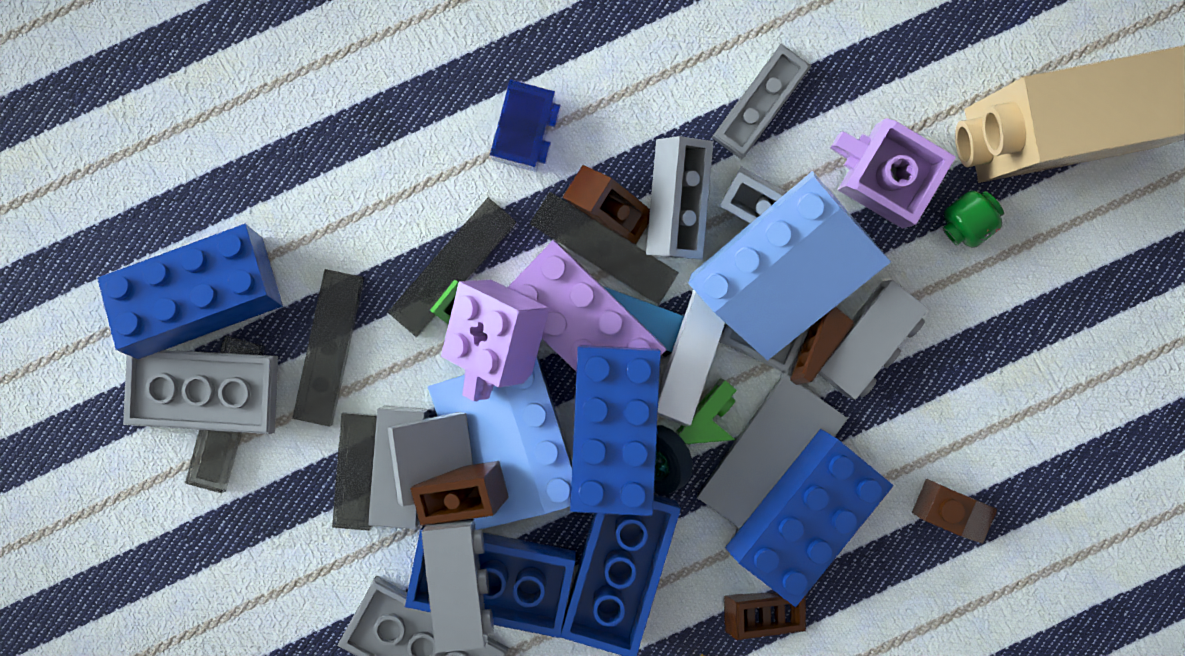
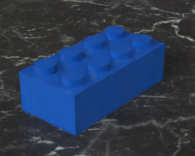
(189, 292)
(615, 430)
(808, 517)
(619, 578)
(525, 583)

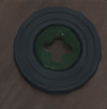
(676, 461)

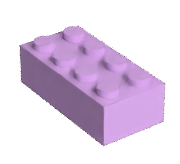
(579, 307)

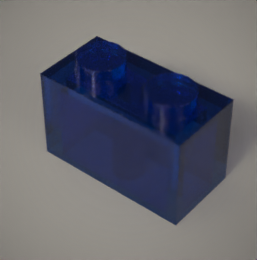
(524, 126)

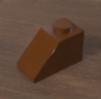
(608, 203)
(461, 494)
(954, 511)

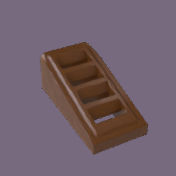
(820, 344)
(740, 615)

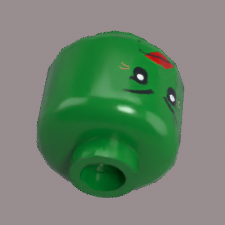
(973, 218)

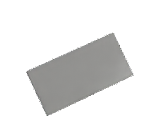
(202, 391)
(767, 449)
(390, 629)

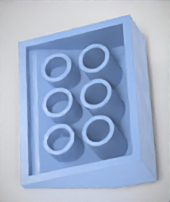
(788, 267)
(521, 433)

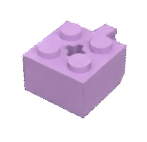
(869, 177)
(493, 336)

